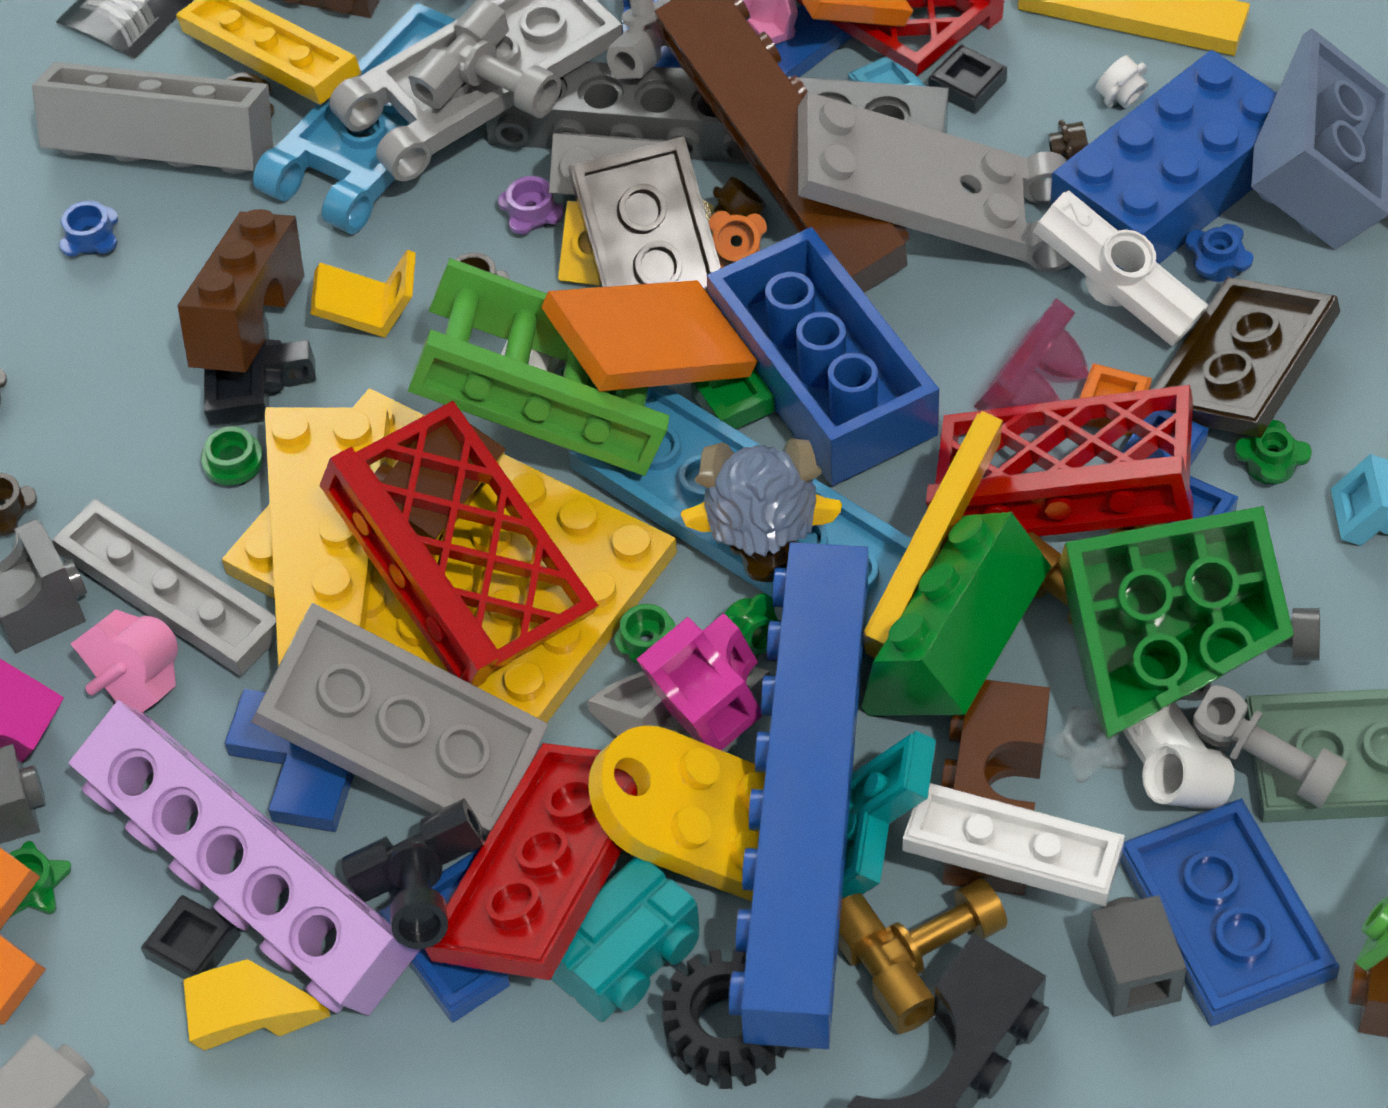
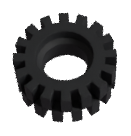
(688, 1039)

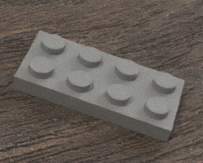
(397, 719)

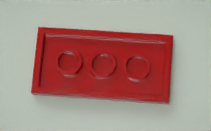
(533, 872)

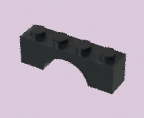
(985, 1010)

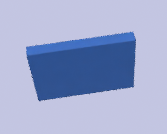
(1230, 911)

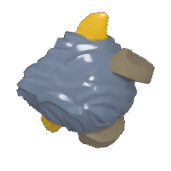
(760, 496)

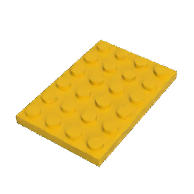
(604, 546)

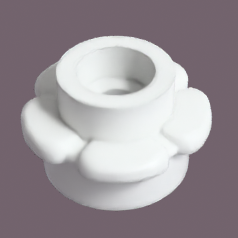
(1122, 82)

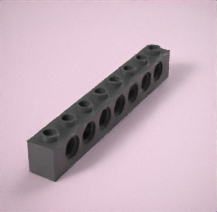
(669, 106)

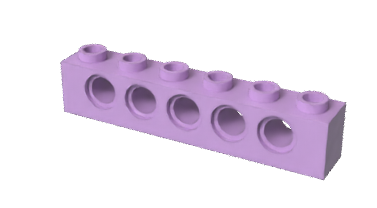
(365, 953)

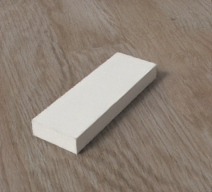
(1015, 844)

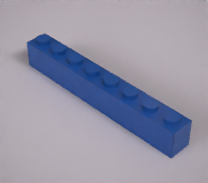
(804, 801)

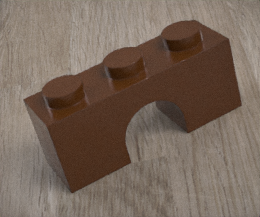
(249, 269)
(997, 740)

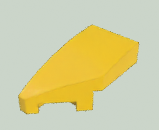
(244, 999)

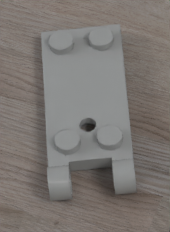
(541, 33)
(918, 179)

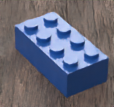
(1174, 156)
(827, 355)

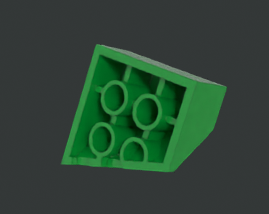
(1171, 609)

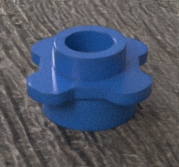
(88, 229)
(1219, 252)

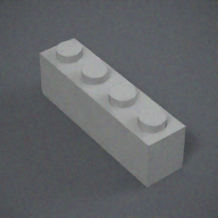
(153, 116)

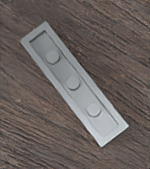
(167, 586)

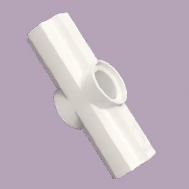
(1143, 285)

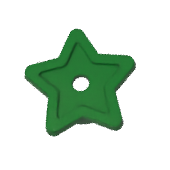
(51, 873)

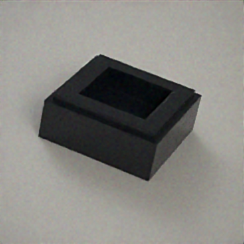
(969, 77)
(190, 939)

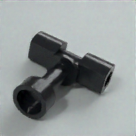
(415, 867)

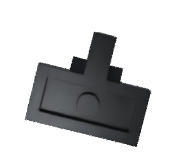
(243, 395)

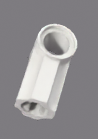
(1178, 764)

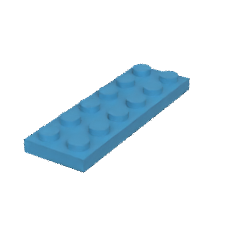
(672, 488)

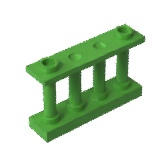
(517, 393)

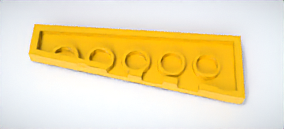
(311, 545)

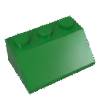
(957, 619)

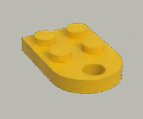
(686, 807)

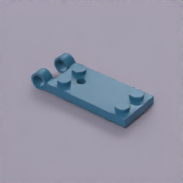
(333, 149)

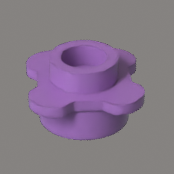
(530, 205)

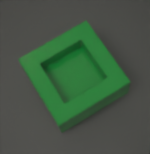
(736, 399)

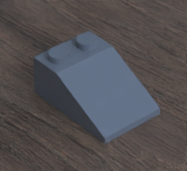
(1325, 144)

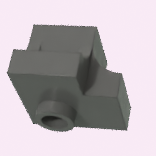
(37, 589)

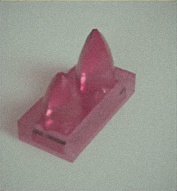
(1044, 347)

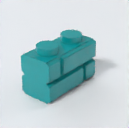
(626, 938)

